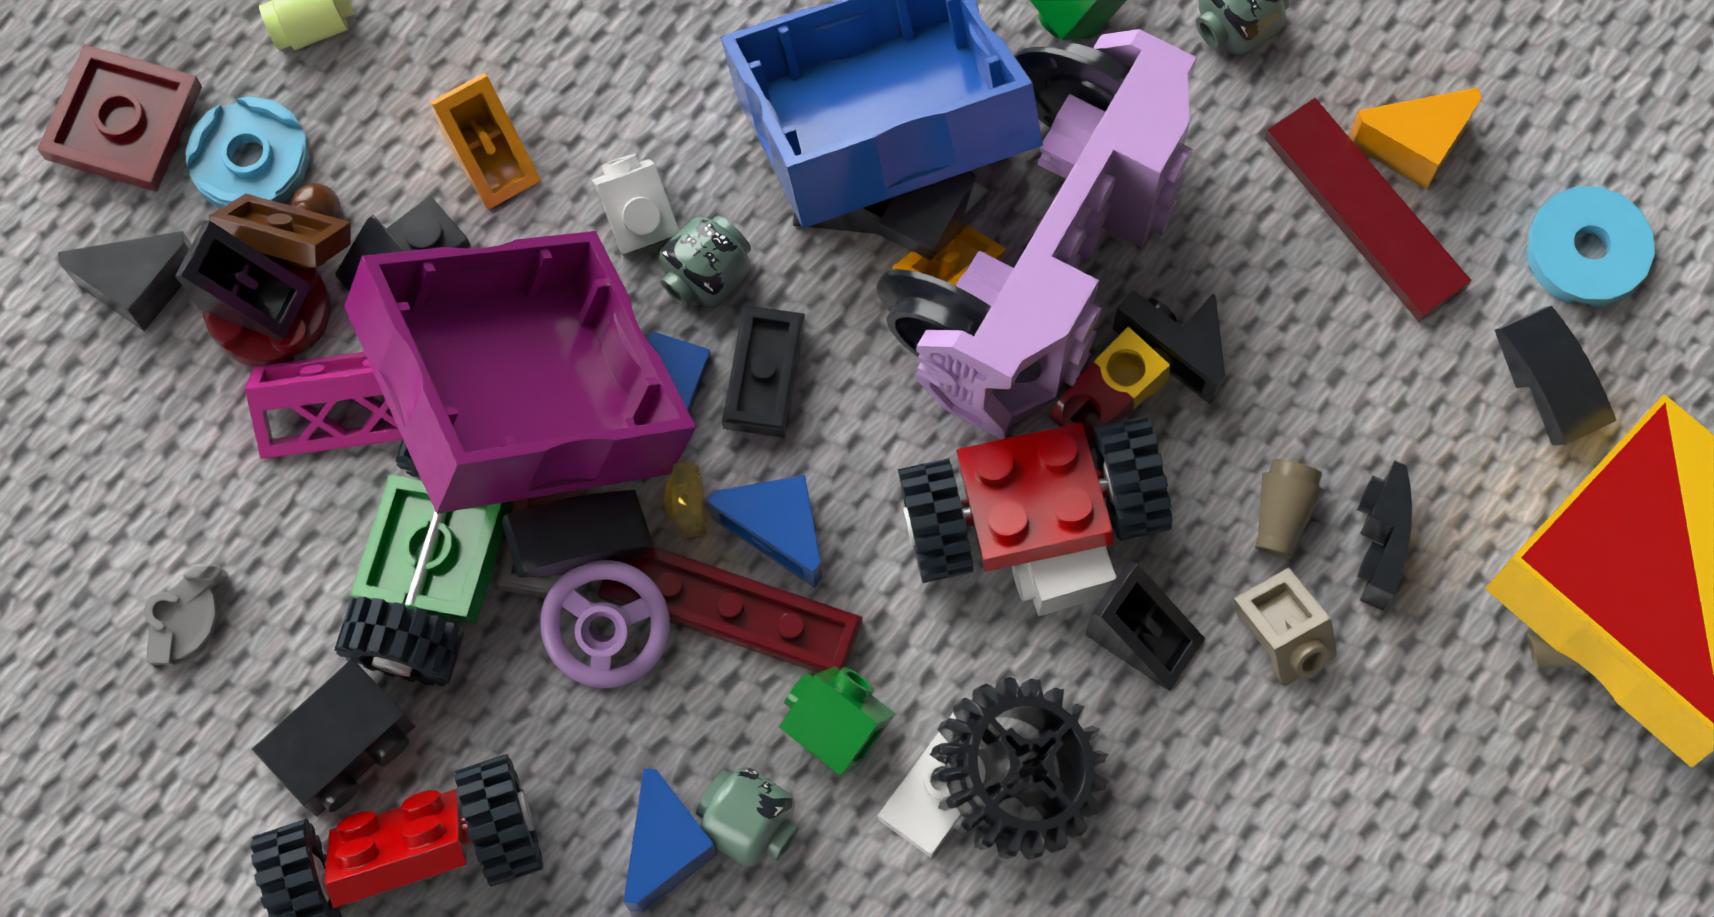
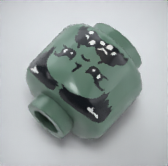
(1240, 24)
(705, 262)
(748, 816)

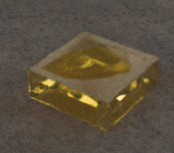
(686, 500)

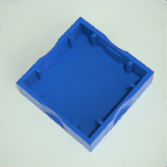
(879, 99)

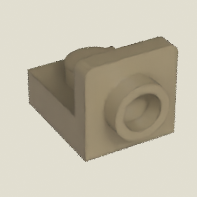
(1288, 626)

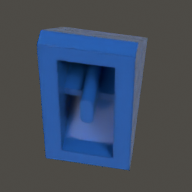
(773, 520)
(665, 844)

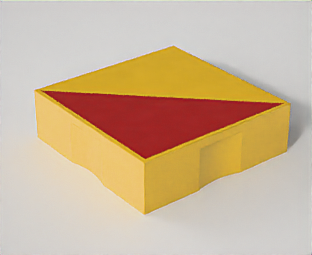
(1630, 578)

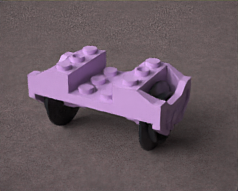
(1020, 333)

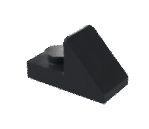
(933, 214)
(420, 228)
(1190, 350)

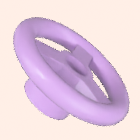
(601, 648)

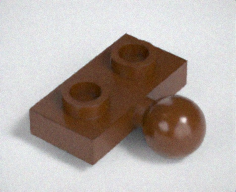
(301, 233)

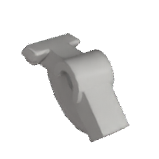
(183, 616)

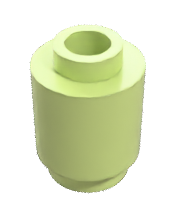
(304, 21)

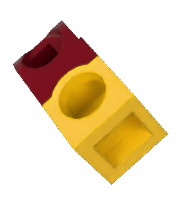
(1112, 385)

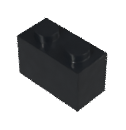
(335, 739)

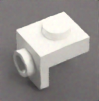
(635, 203)

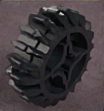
(1059, 800)

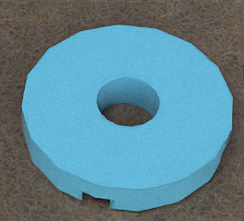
(248, 121)
(1612, 220)

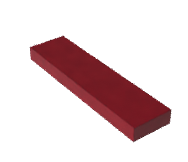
(1367, 209)
(744, 611)

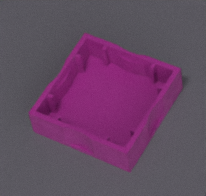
(516, 369)

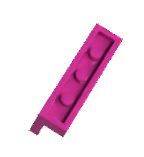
(314, 382)

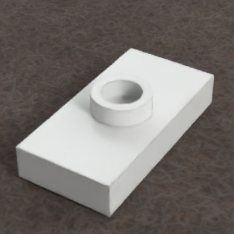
(915, 803)

